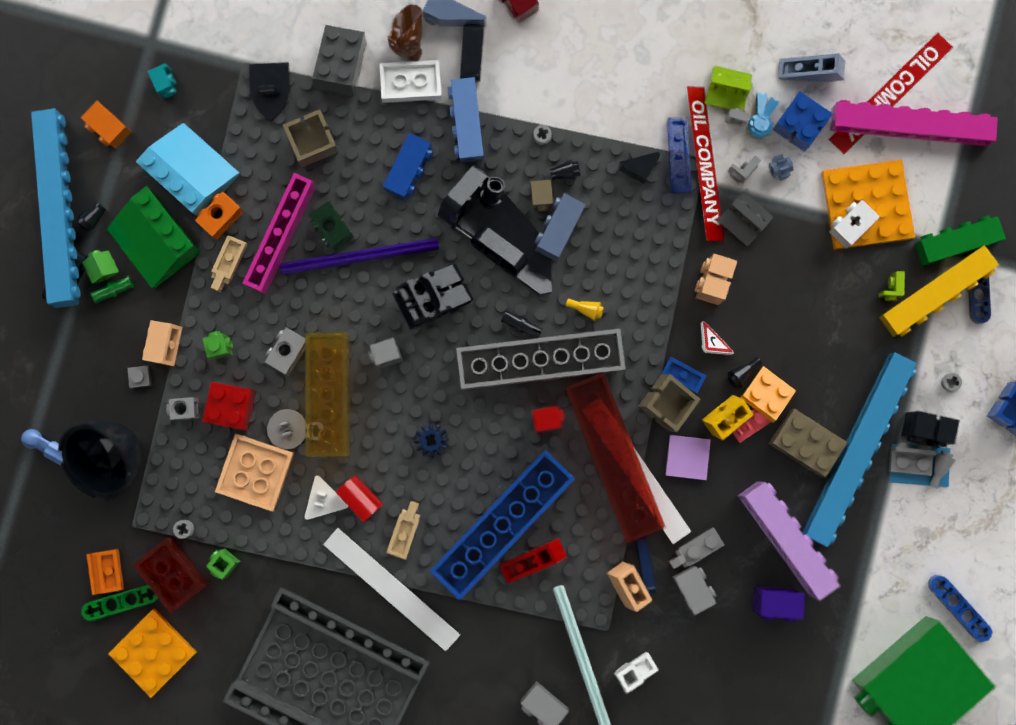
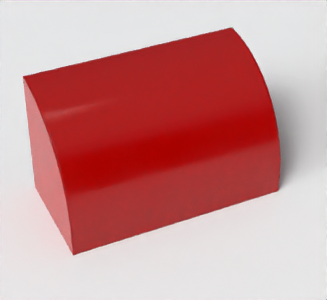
(359, 498)

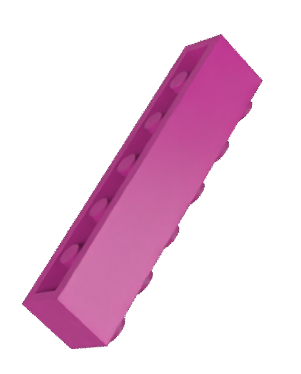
(279, 233)

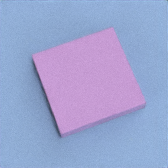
(687, 457)

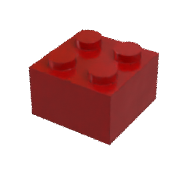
(229, 406)

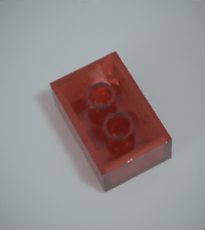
(171, 574)

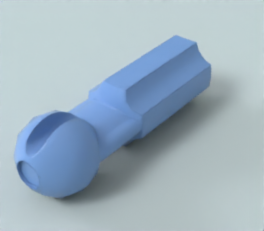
(33, 439)

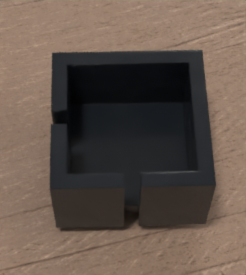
(925, 427)

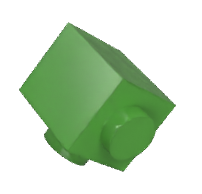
(100, 266)
(217, 345)
(222, 564)

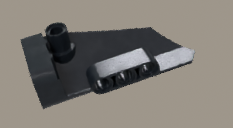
(497, 228)

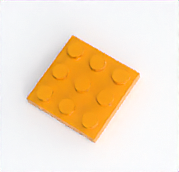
(152, 652)

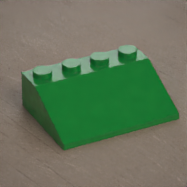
(152, 237)

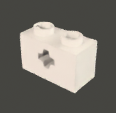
(863, 218)

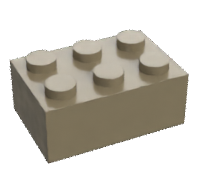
(807, 443)

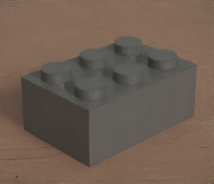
(339, 60)

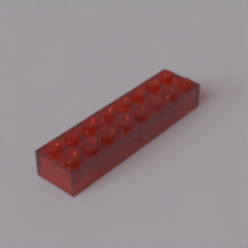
(614, 458)

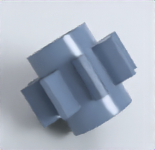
(781, 167)

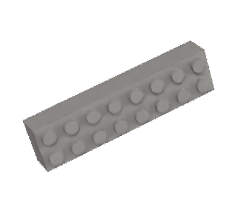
(540, 359)

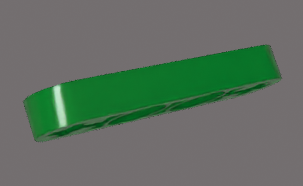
(121, 600)

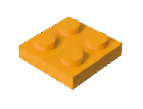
(768, 394)

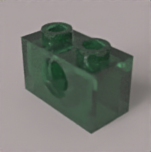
(327, 214)

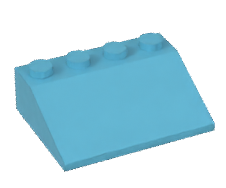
(188, 168)

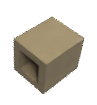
(541, 195)

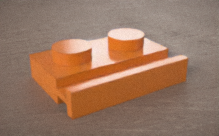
(105, 571)

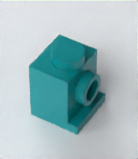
(163, 80)

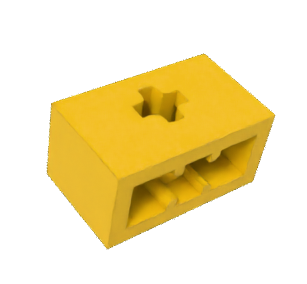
(727, 417)

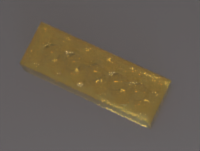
(328, 394)

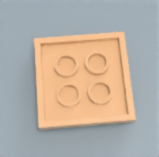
(254, 472)

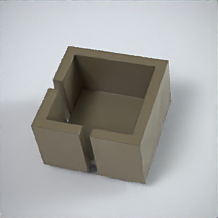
(312, 141)
(669, 402)

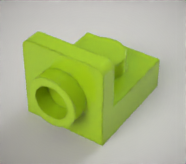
(896, 284)

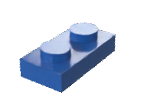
(684, 374)

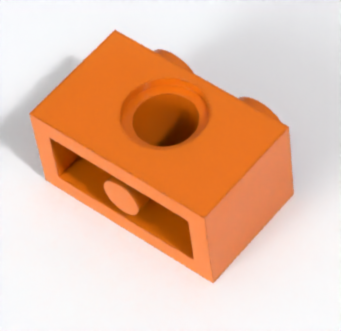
(219, 226)

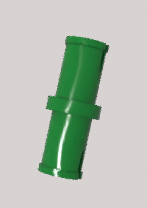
(112, 289)

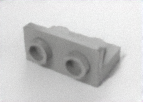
(910, 460)

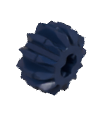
(424, 443)

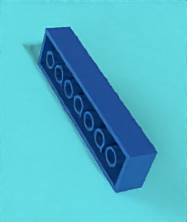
(502, 525)

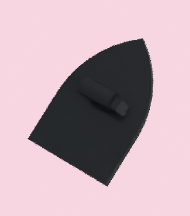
(269, 87)

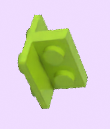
(728, 88)

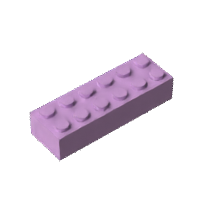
(788, 540)

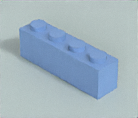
(466, 119)

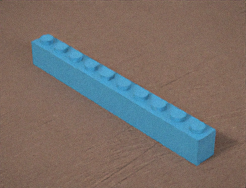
(55, 208)
(860, 446)

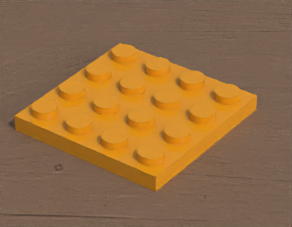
(882, 189)

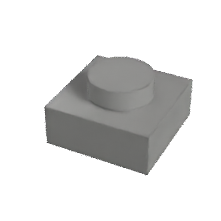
(737, 117)
(139, 376)

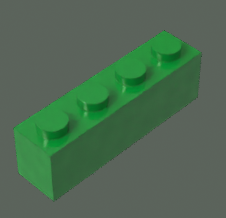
(959, 241)

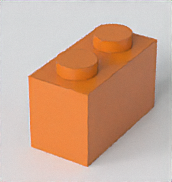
(103, 122)

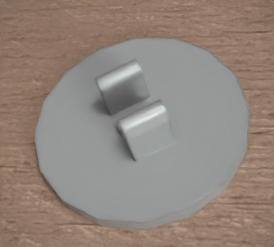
(286, 429)

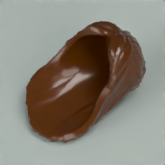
(407, 33)

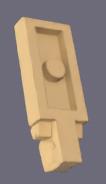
(227, 262)
(404, 532)

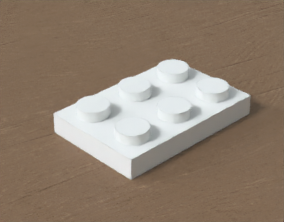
(410, 81)

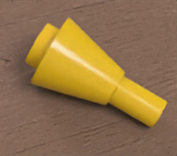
(590, 309)

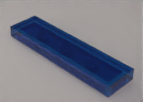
(679, 156)

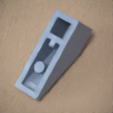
(451, 14)
(813, 68)

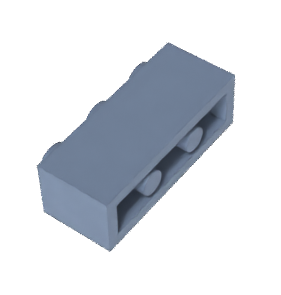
(559, 226)

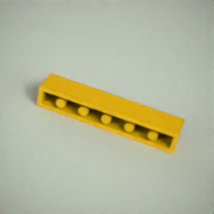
(938, 291)

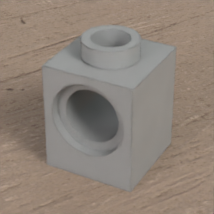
(192, 408)

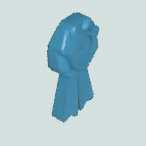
(760, 124)

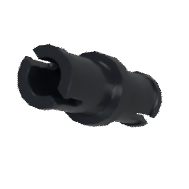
(521, 325)

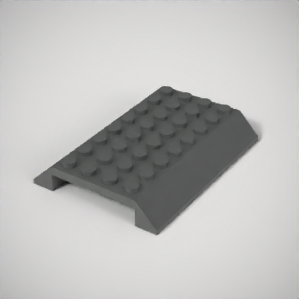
(323, 670)

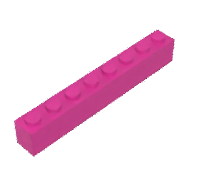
(913, 123)

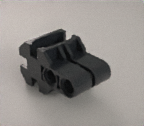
(431, 296)

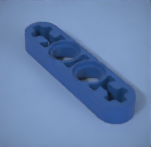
(959, 608)

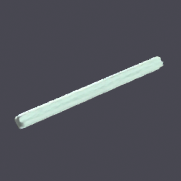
(581, 655)

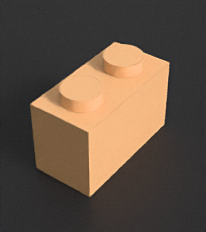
(162, 343)
(629, 586)

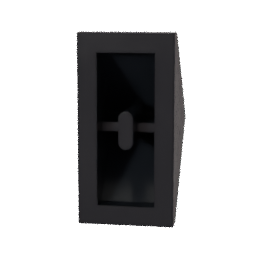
(639, 167)

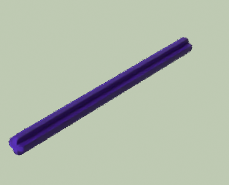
(359, 256)

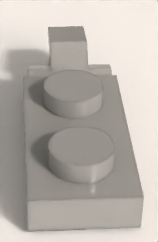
(697, 549)

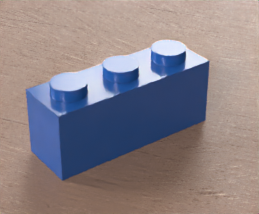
(408, 167)

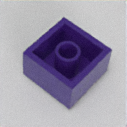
(778, 602)

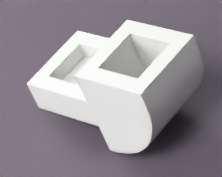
(635, 672)

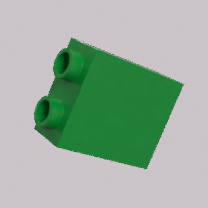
(922, 679)

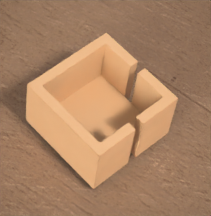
(714, 284)

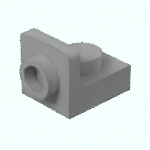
(747, 167)

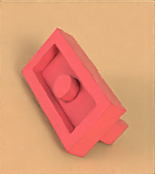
(751, 426)

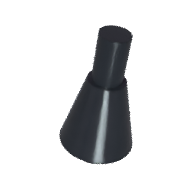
(740, 375)

